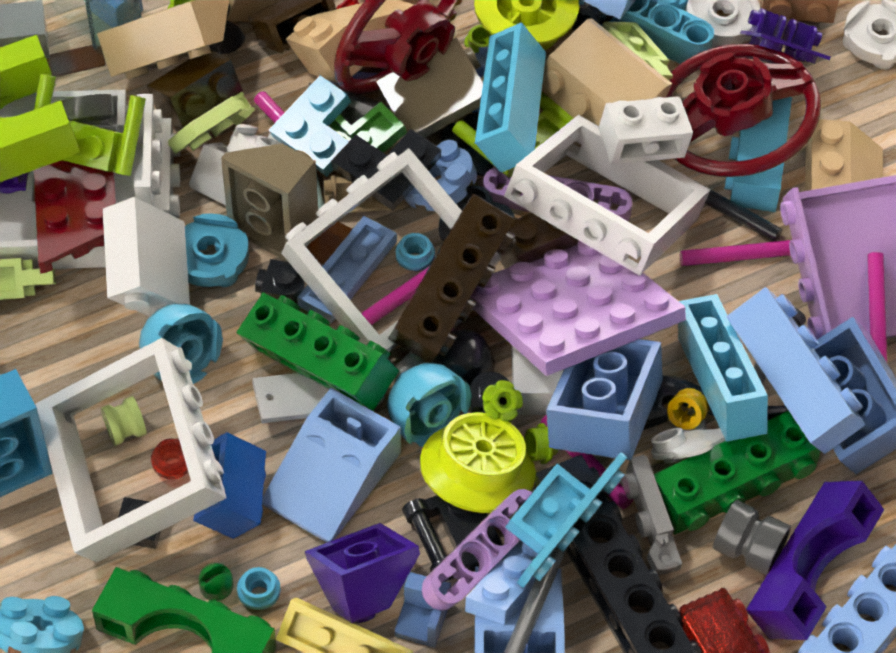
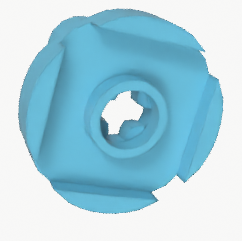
(230, 247)
(39, 625)

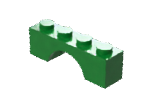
(138, 606)

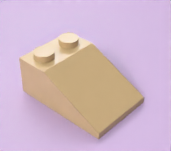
(318, 36)

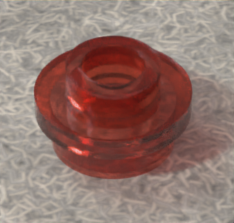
(167, 450)

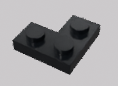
(362, 158)

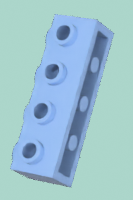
(796, 371)

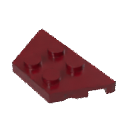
(70, 210)

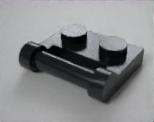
(456, 522)

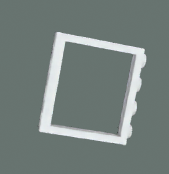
(333, 211)
(593, 223)
(70, 468)

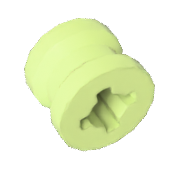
(123, 420)

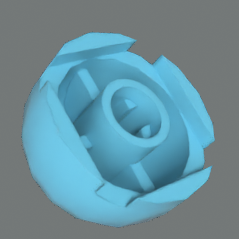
(185, 328)
(427, 400)

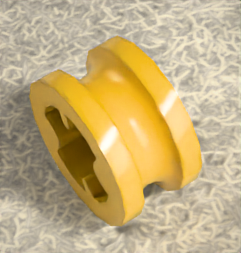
(681, 418)

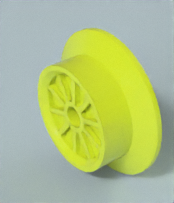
(543, 18)
(476, 462)

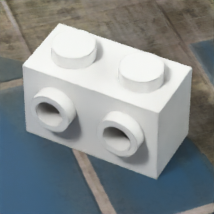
(645, 130)

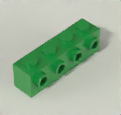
(318, 350)
(735, 471)

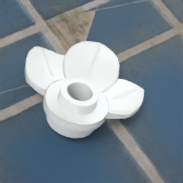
(679, 443)

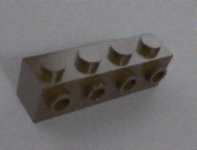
(452, 278)

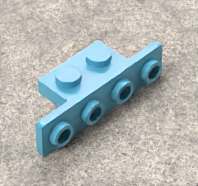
(553, 510)

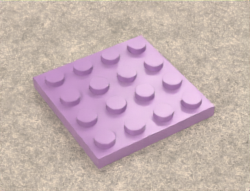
(573, 307)

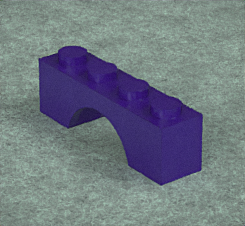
(835, 521)

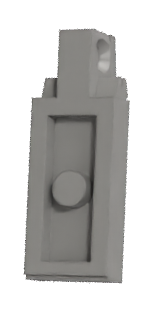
(652, 515)

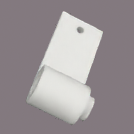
(288, 397)

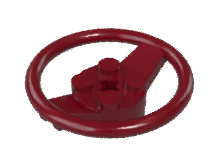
(401, 48)
(740, 94)

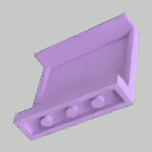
(831, 242)

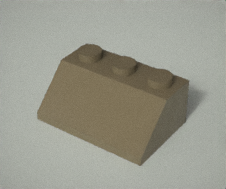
(270, 192)

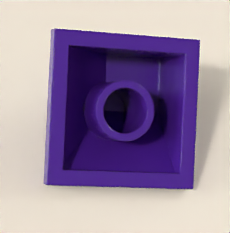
(363, 570)

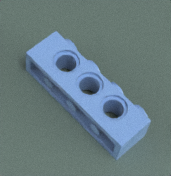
(866, 597)

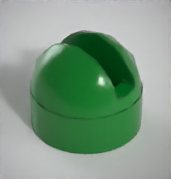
(220, 585)

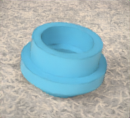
(418, 244)
(258, 578)

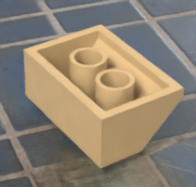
(164, 37)
(598, 70)
(840, 155)

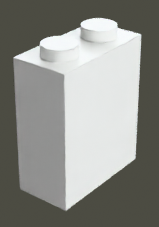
(144, 257)

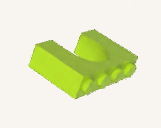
(38, 135)

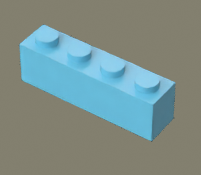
(510, 97)
(761, 189)
(723, 369)

